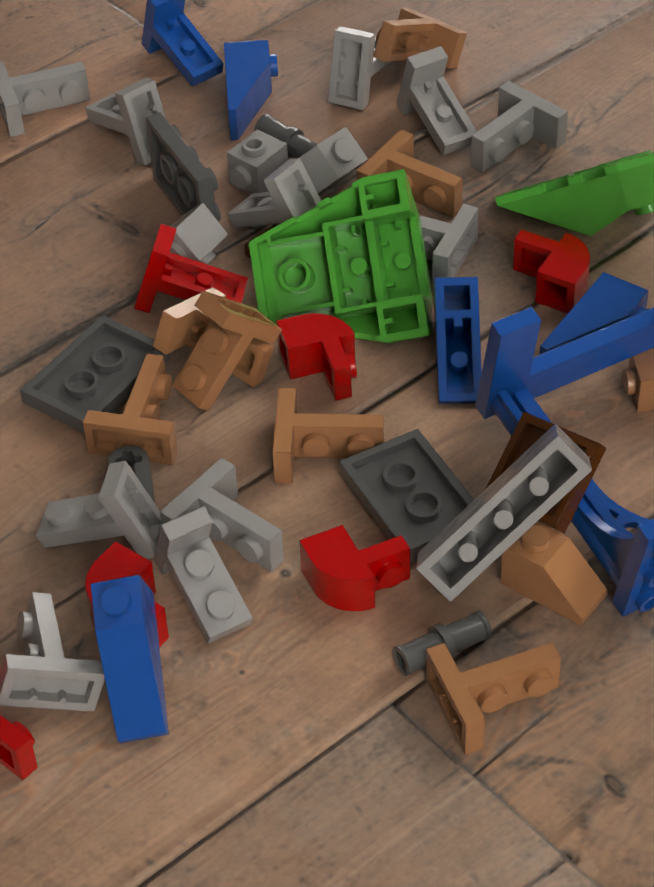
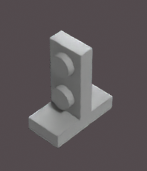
(353, 67)
(40, 92)
(429, 94)
(127, 113)
(519, 119)
(288, 196)
(449, 243)
(116, 511)
(232, 523)
(201, 575)
(42, 673)

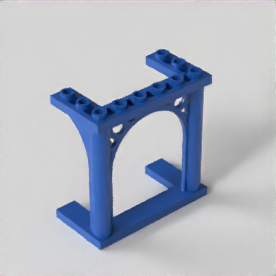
(508, 389)

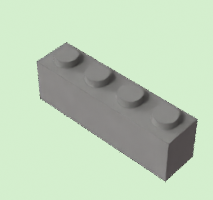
(503, 512)

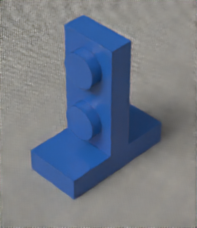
(172, 31)

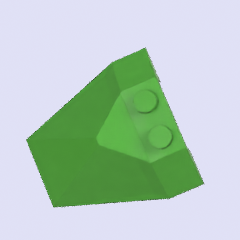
(589, 197)
(352, 261)

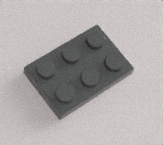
(178, 168)
(90, 373)
(406, 488)

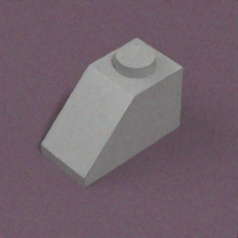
(333, 160)

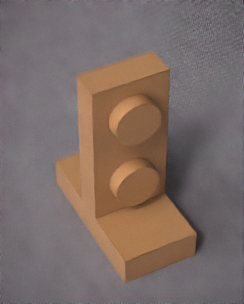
(416, 34)
(428, 183)
(184, 326)
(221, 347)
(140, 419)
(318, 435)
(487, 687)

